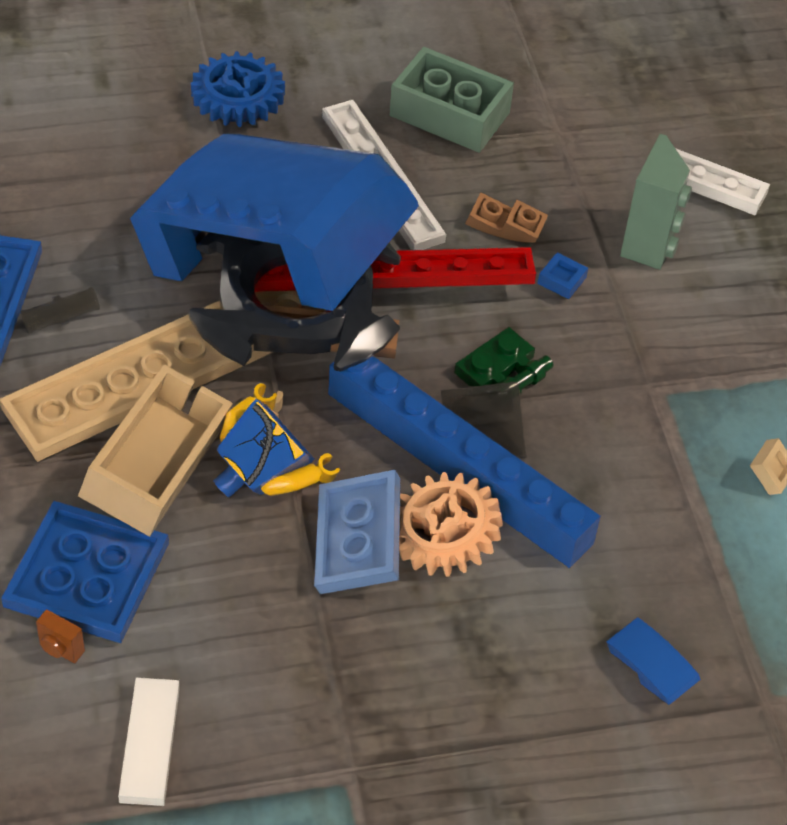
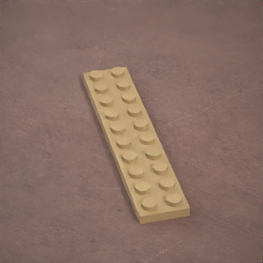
(106, 387)

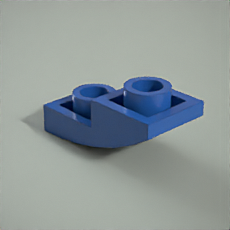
(654, 659)

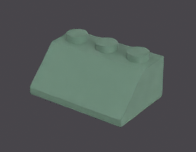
(656, 206)

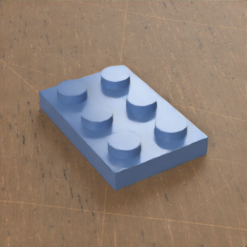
(358, 532)

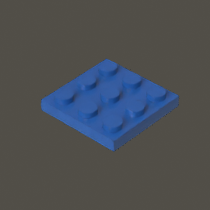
(86, 571)

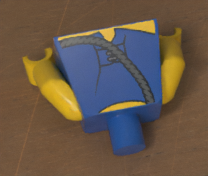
(265, 451)

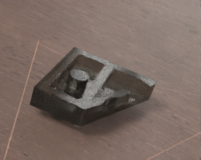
(493, 411)

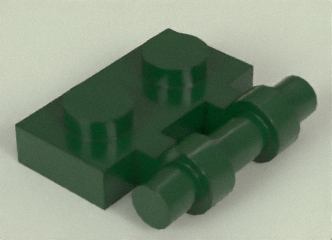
(499, 359)

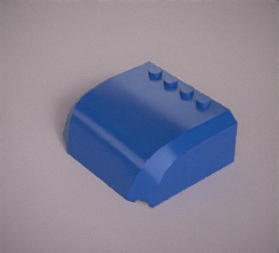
(317, 202)

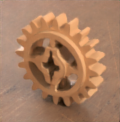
(452, 532)

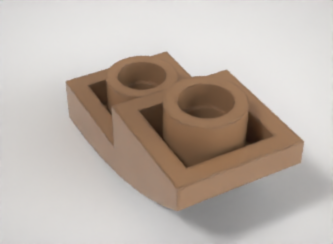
(516, 223)

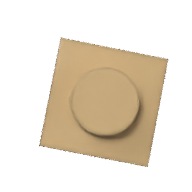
(771, 466)

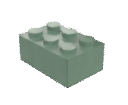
(451, 99)

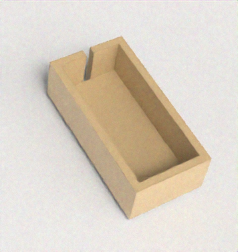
(154, 451)

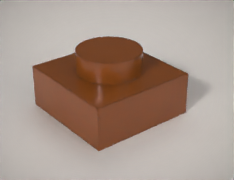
(60, 637)

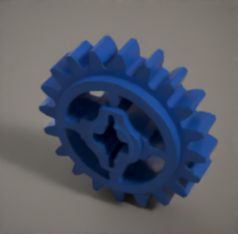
(238, 89)

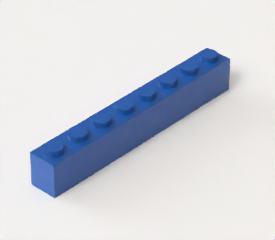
(454, 446)

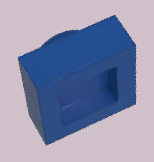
(562, 275)

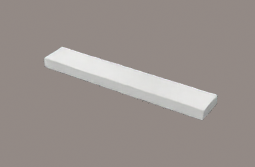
(357, 134)

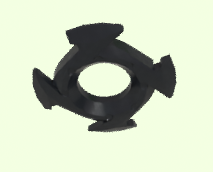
(248, 322)

